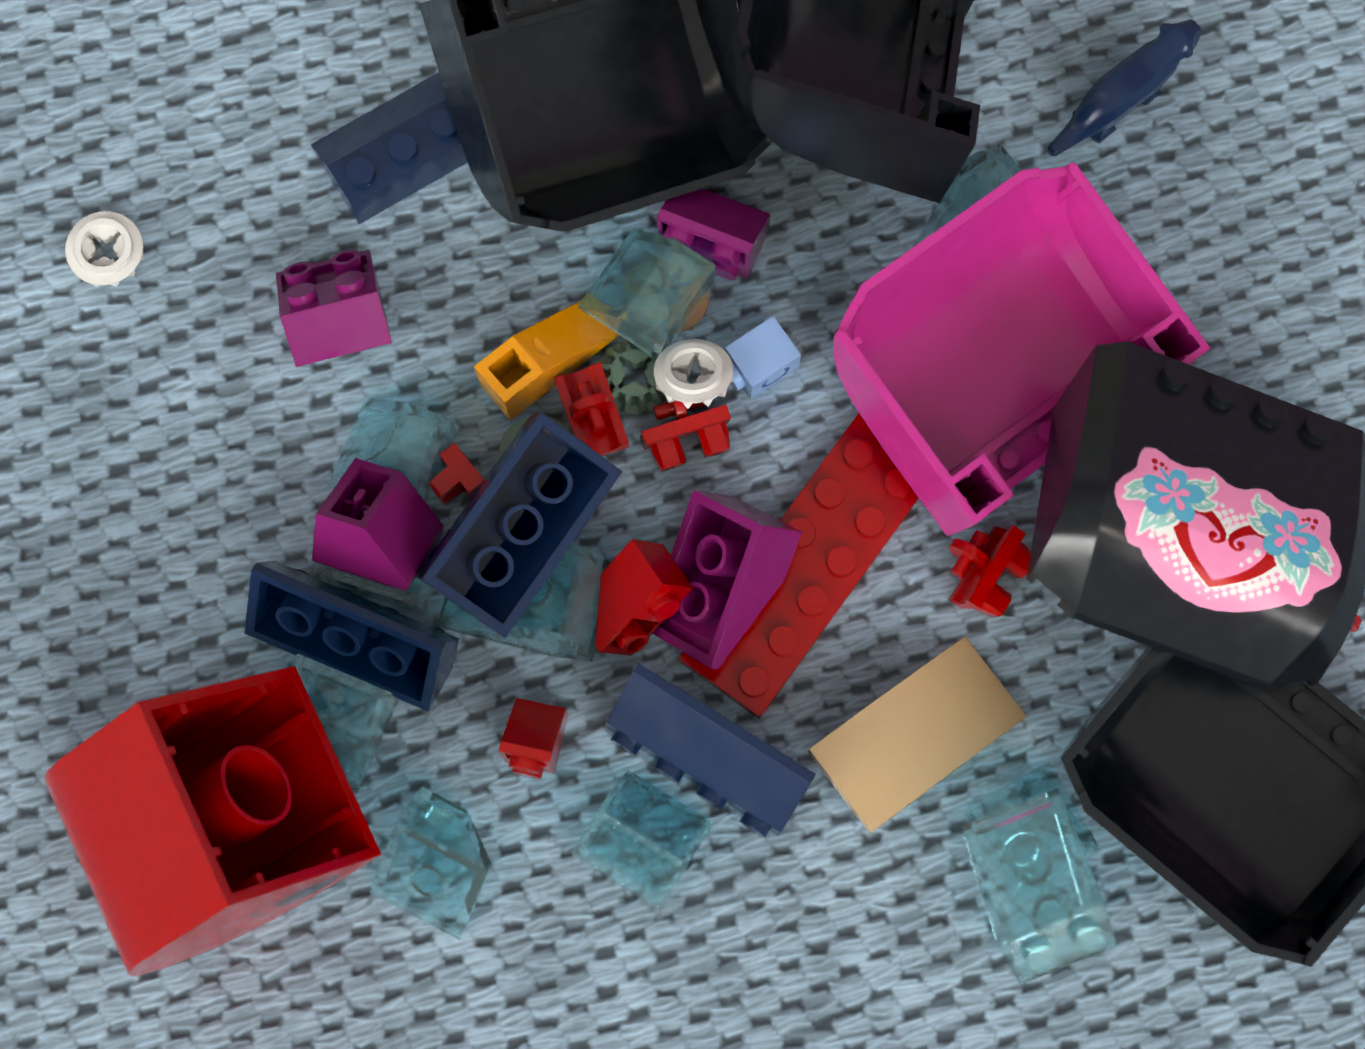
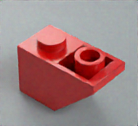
(637, 596)
(533, 738)

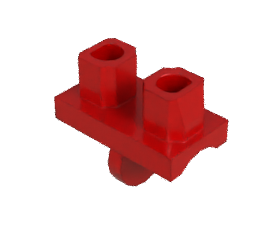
(592, 409)
(665, 441)
(981, 565)

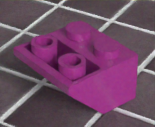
(716, 229)
(332, 307)
(375, 526)

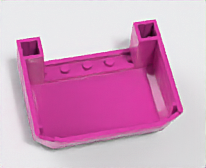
(985, 329)

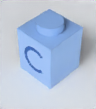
(762, 358)

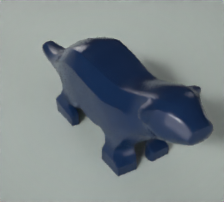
(1128, 85)

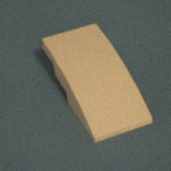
(916, 734)

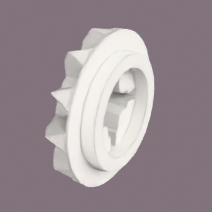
(104, 227)
(676, 364)

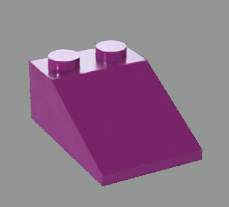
(734, 565)

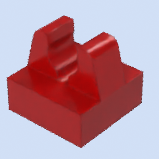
(457, 476)

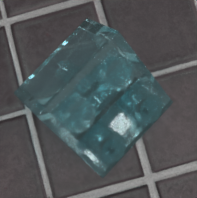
(350, 713)
(642, 839)

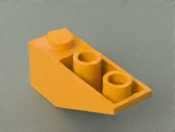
(528, 361)

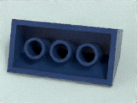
(393, 150)
(519, 523)
(348, 633)
(708, 751)

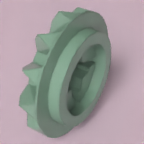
(631, 398)

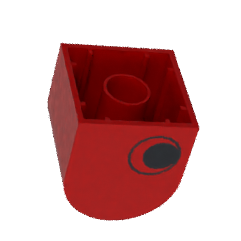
(208, 815)

